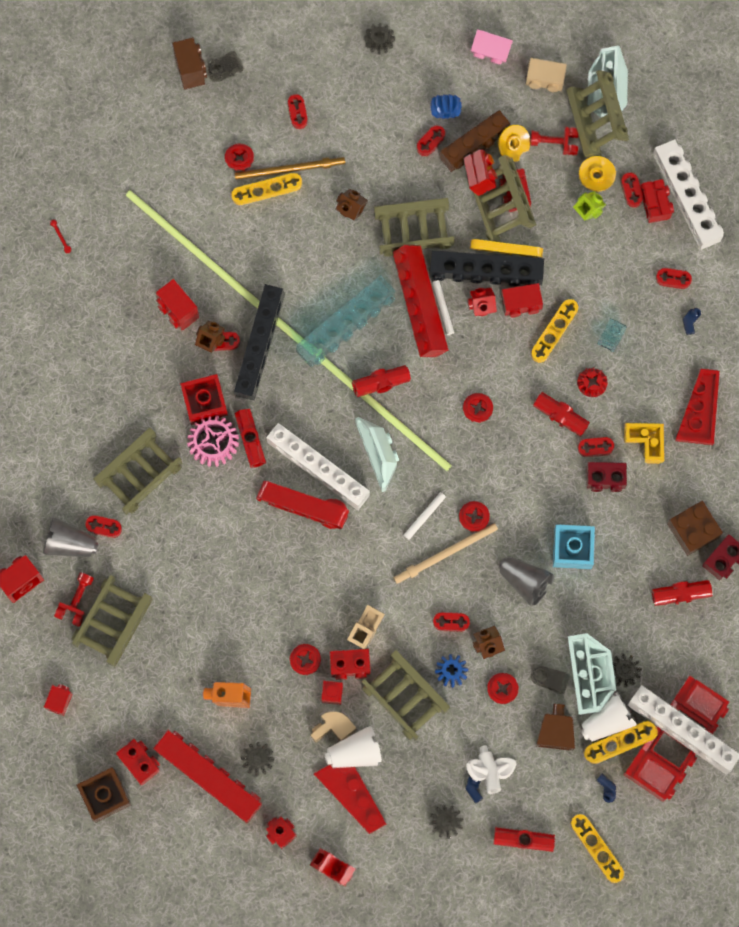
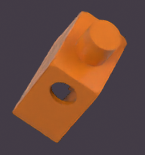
(236, 694)

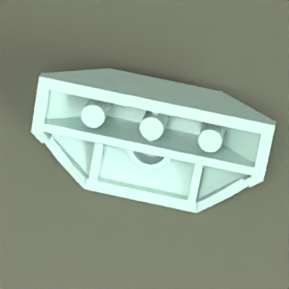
(610, 61)
(378, 450)
(592, 673)

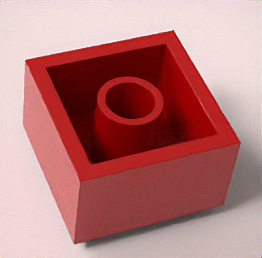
(177, 305)
(204, 398)
(19, 578)

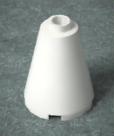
(609, 720)
(355, 751)

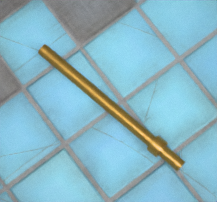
(325, 163)

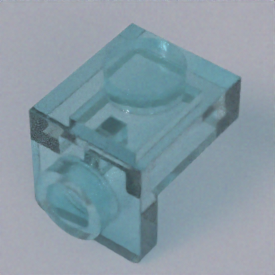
(612, 335)

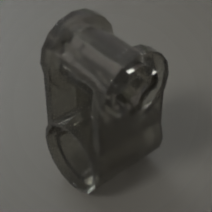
(225, 66)
(553, 679)

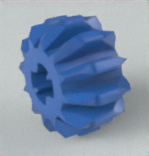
(446, 106)
(456, 666)

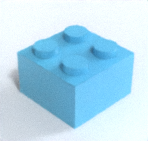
(573, 546)

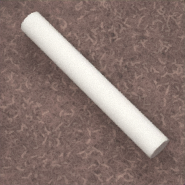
(443, 308)
(424, 516)

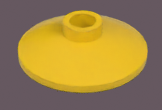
(520, 142)
(597, 165)

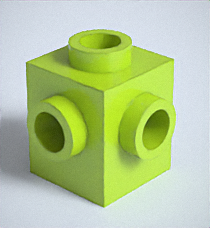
(589, 205)

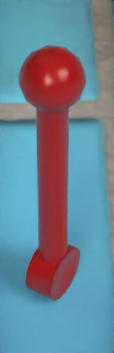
(67, 249)

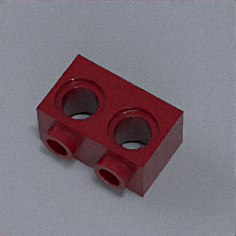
(605, 470)
(721, 555)

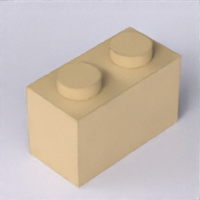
(546, 75)

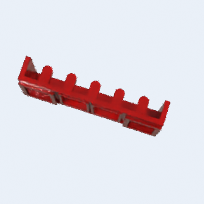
(655, 772)

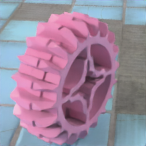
(220, 455)

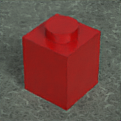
(332, 692)
(58, 699)

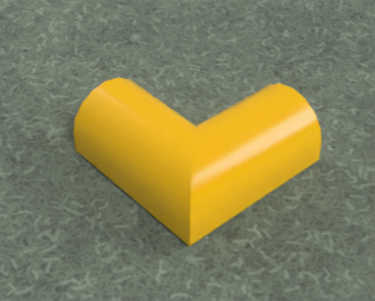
(651, 435)

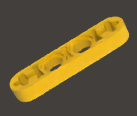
(267, 191)
(506, 248)
(553, 330)
(619, 738)
(594, 850)

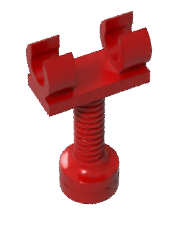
(536, 138)
(84, 580)

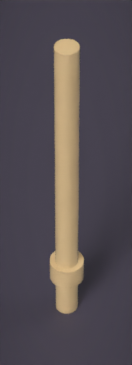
(413, 571)

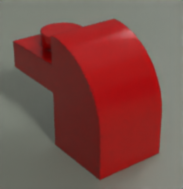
(332, 867)

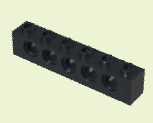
(496, 263)
(259, 342)

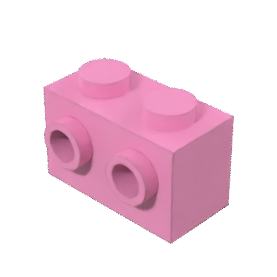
(491, 46)

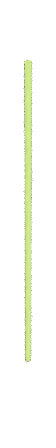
(286, 328)

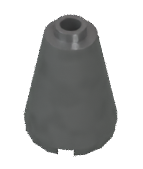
(68, 541)
(526, 579)

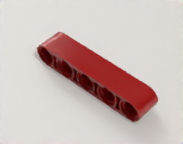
(303, 504)

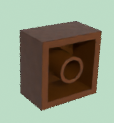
(189, 63)
(694, 528)
(103, 795)

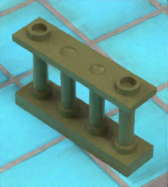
(582, 114)
(518, 201)
(420, 209)
(134, 453)
(122, 637)
(411, 676)

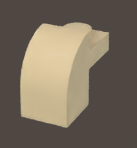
(366, 627)
(334, 722)

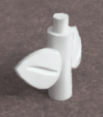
(490, 769)

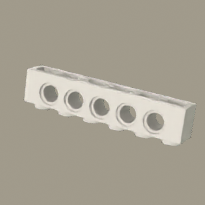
(703, 237)
(318, 466)
(684, 730)

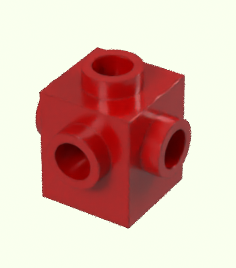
(482, 301)
(281, 839)

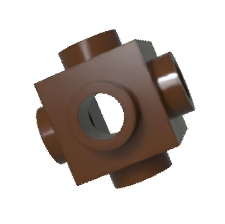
(351, 204)
(210, 336)
(488, 642)

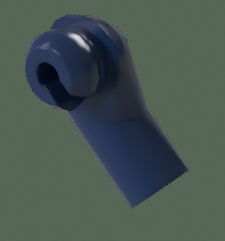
(689, 319)
(472, 789)
(609, 791)

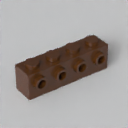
(478, 138)

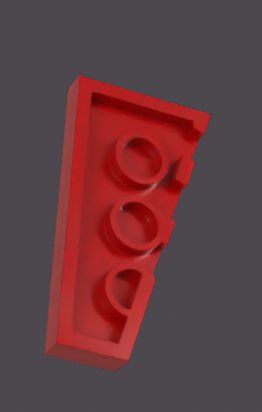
(700, 414)
(352, 793)

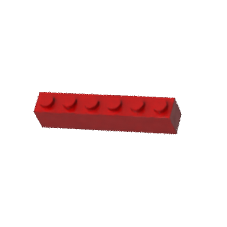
(420, 301)
(207, 776)

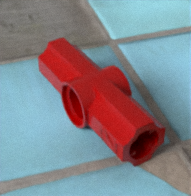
(381, 381)
(561, 413)
(247, 427)
(681, 592)
(510, 838)

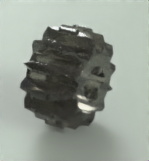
(372, 41)
(632, 673)
(264, 756)
(439, 819)

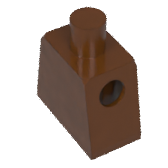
(557, 730)

